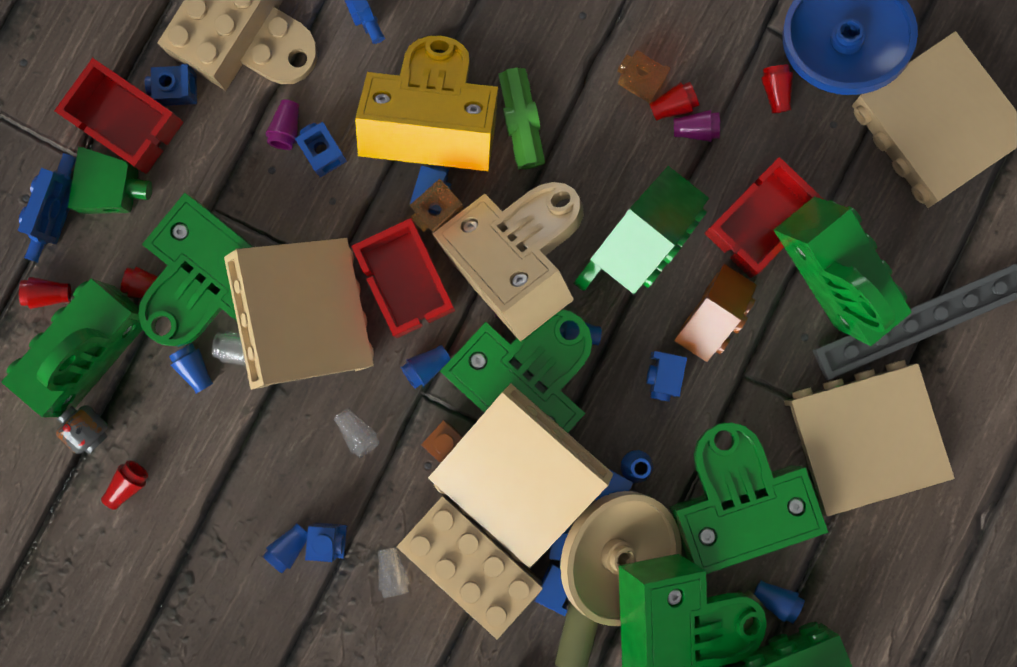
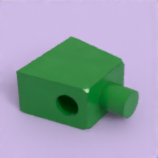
(105, 184)

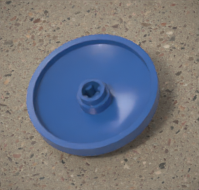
(849, 43)

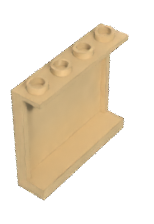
(940, 120)
(298, 311)
(870, 437)
(521, 476)

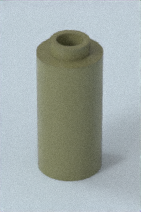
(576, 640)

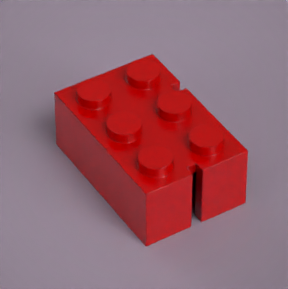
(119, 115)
(751, 220)
(405, 278)

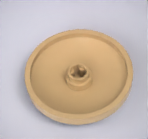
(609, 534)

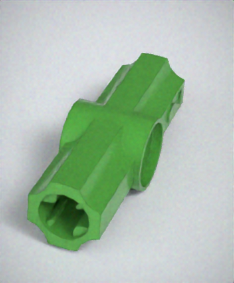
(521, 118)

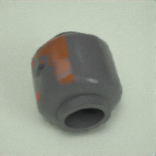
(81, 429)

